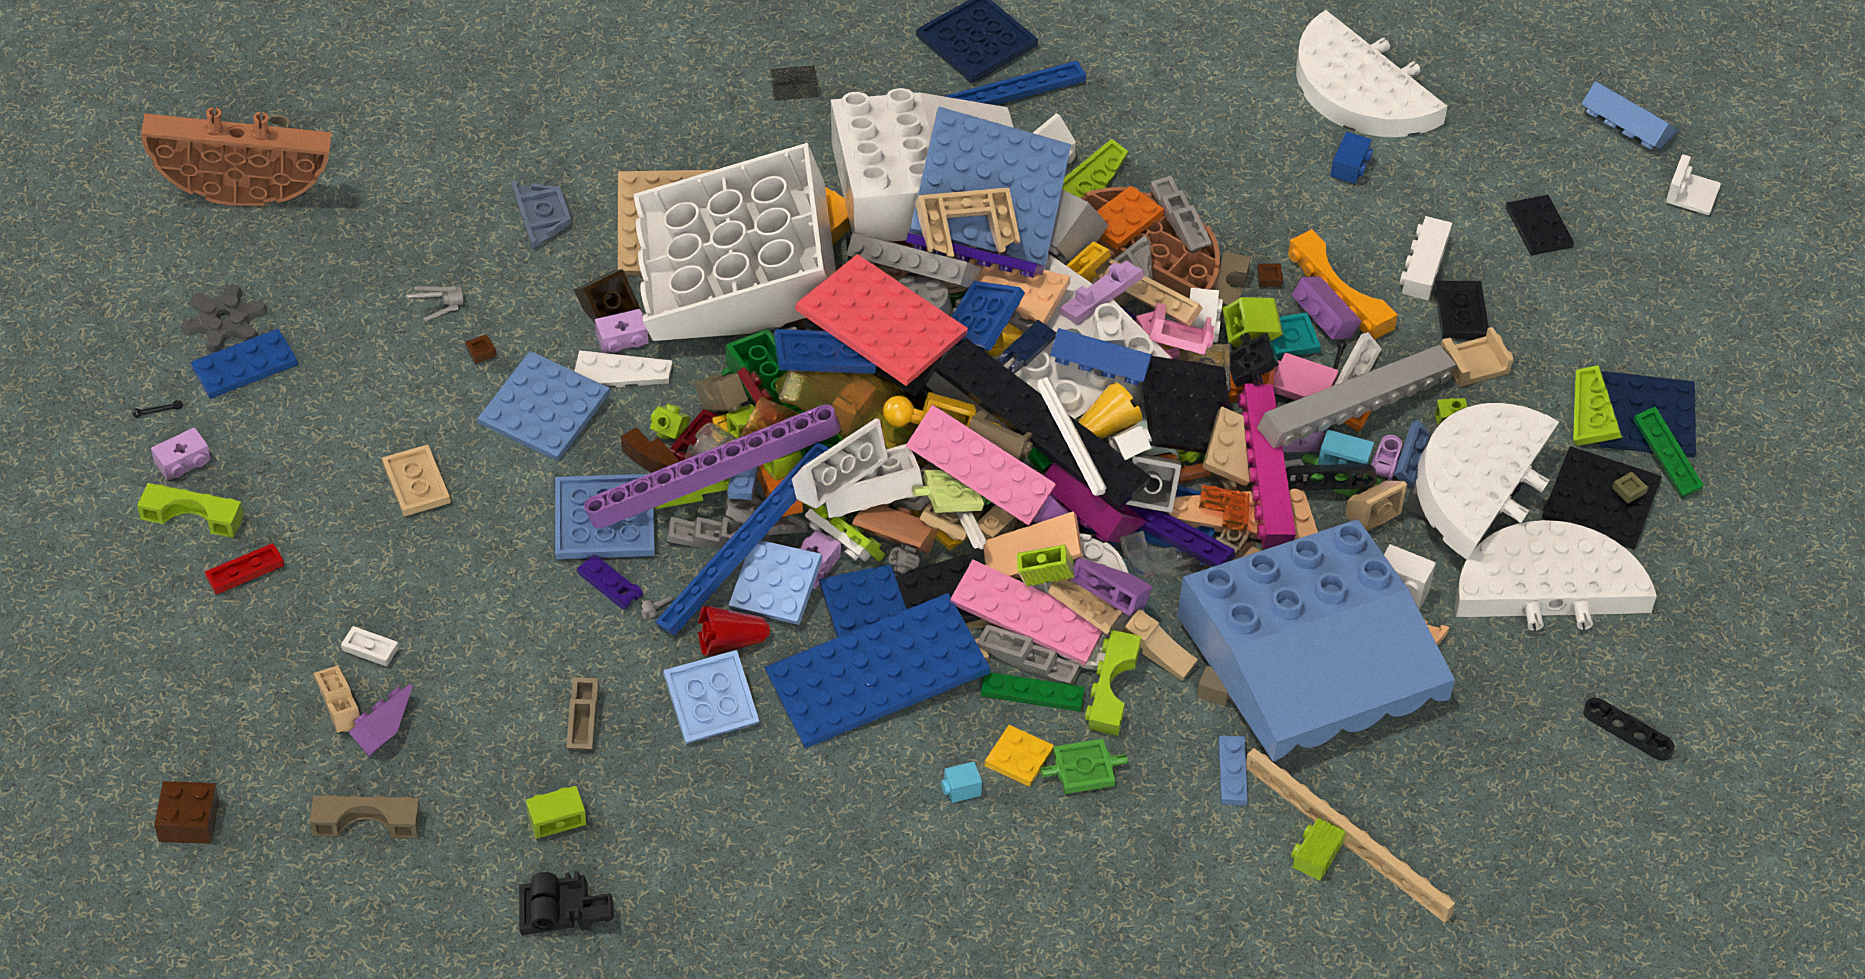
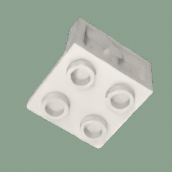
(1692, 190)

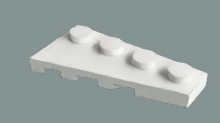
(622, 369)

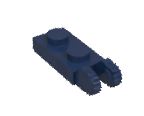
(1028, 346)

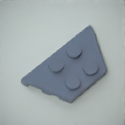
(541, 210)

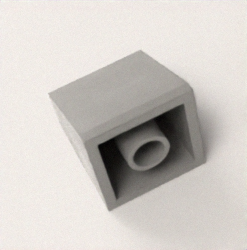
(1075, 227)
(1163, 483)

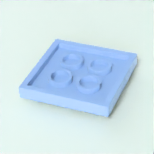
(776, 582)
(711, 697)

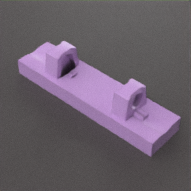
(1103, 291)

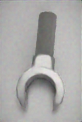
(649, 608)

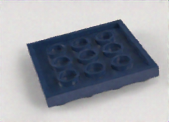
(977, 38)
(1638, 393)

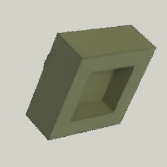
(1630, 487)

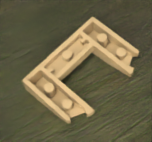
(995, 203)

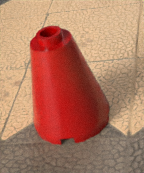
(729, 630)

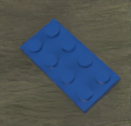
(817, 352)
(244, 363)

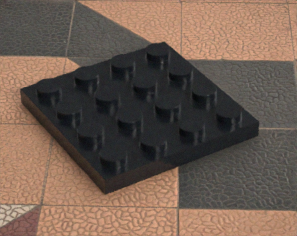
(1183, 402)
(1586, 497)

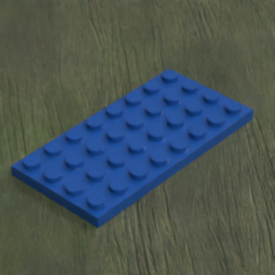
(877, 670)

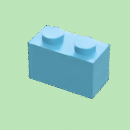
(1344, 449)

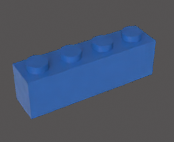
(1101, 355)

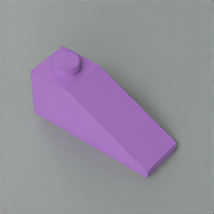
(1112, 585)

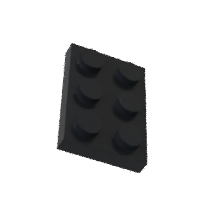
(1539, 225)
(1461, 309)

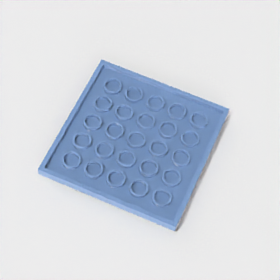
(984, 155)

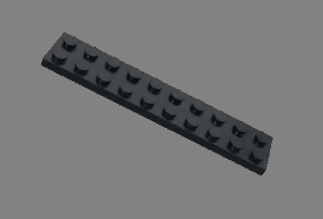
(1026, 411)

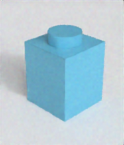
(962, 782)

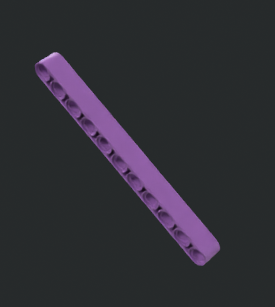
(712, 466)

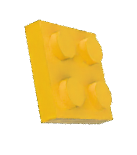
(1019, 755)

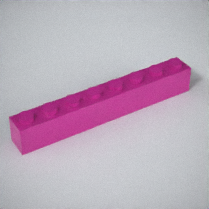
(1266, 470)

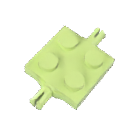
(948, 493)

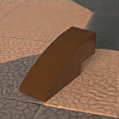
(647, 454)

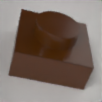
(1269, 275)
(480, 348)

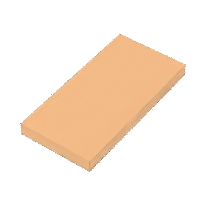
(1002, 550)

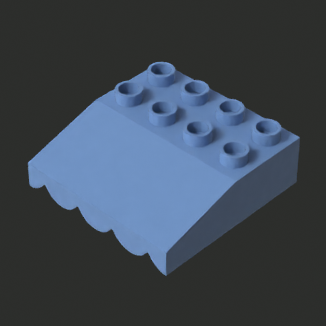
(1314, 638)

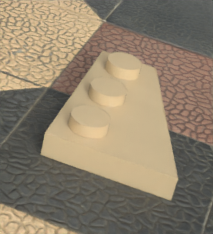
(1227, 448)
(1086, 604)

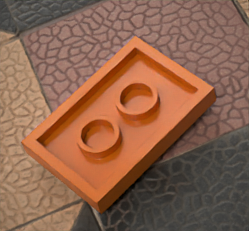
(1128, 216)

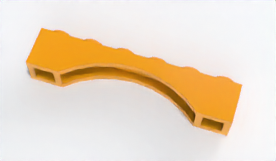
(1310, 254)

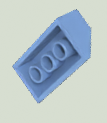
(1629, 116)

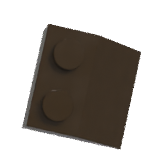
(607, 295)

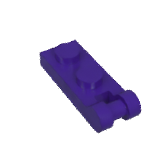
(609, 582)

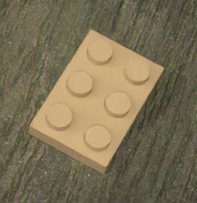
(416, 480)
(947, 521)

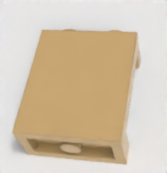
(1479, 358)

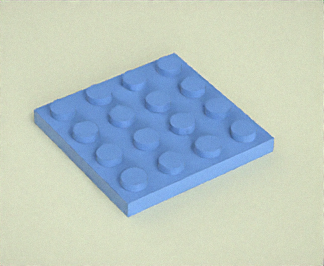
(544, 405)
(580, 539)

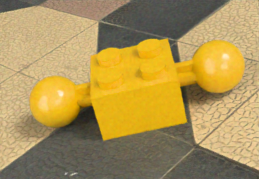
(899, 410)

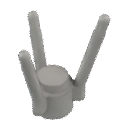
(450, 296)

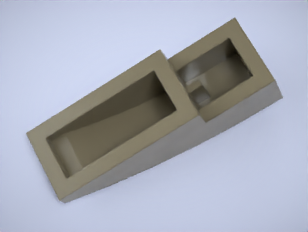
(583, 713)

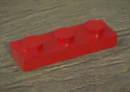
(244, 568)

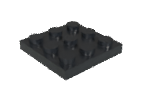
(934, 581)

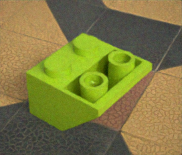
(1252, 317)

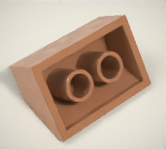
(896, 526)

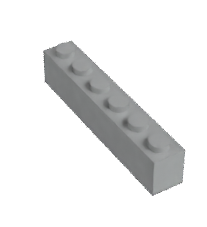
(914, 260)

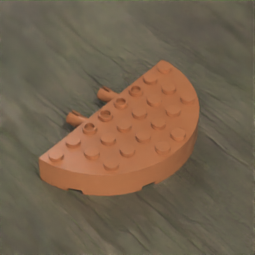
(235, 160)
(1171, 260)

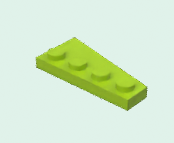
(1096, 170)
(1593, 409)
(853, 532)

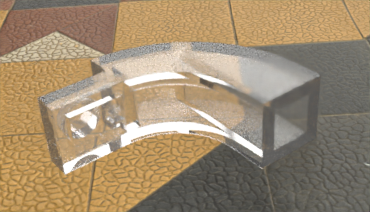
(1154, 561)

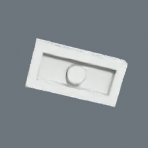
(369, 646)

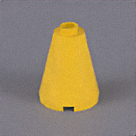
(1111, 412)

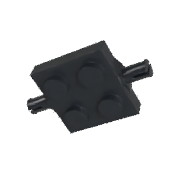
(1252, 359)

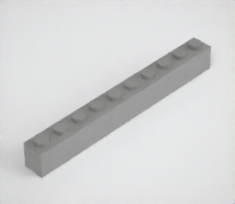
(1356, 396)

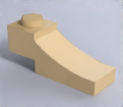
(1160, 646)
(337, 698)

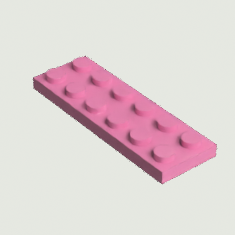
(981, 465)
(1026, 612)

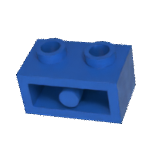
(1351, 157)

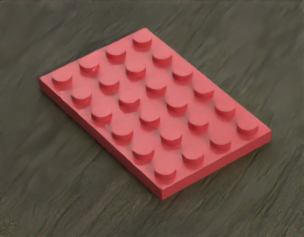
(881, 319)

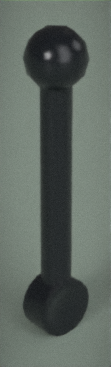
(1341, 345)
(176, 405)

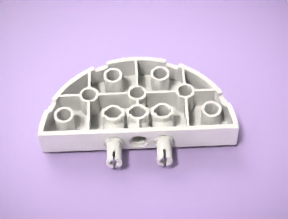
(1359, 85)
(1476, 466)
(1552, 571)

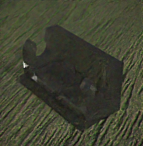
(794, 83)

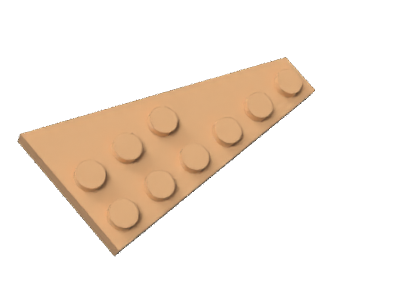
(1041, 292)
(1188, 511)

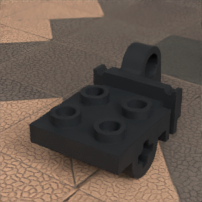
(557, 903)

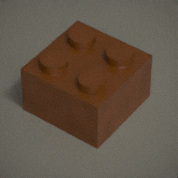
(186, 812)

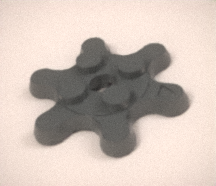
(220, 330)

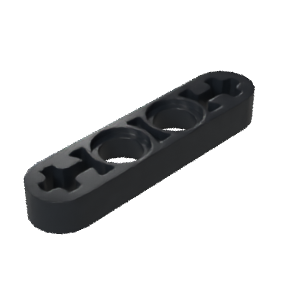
(1329, 473)
(1630, 726)

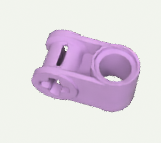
(1387, 456)

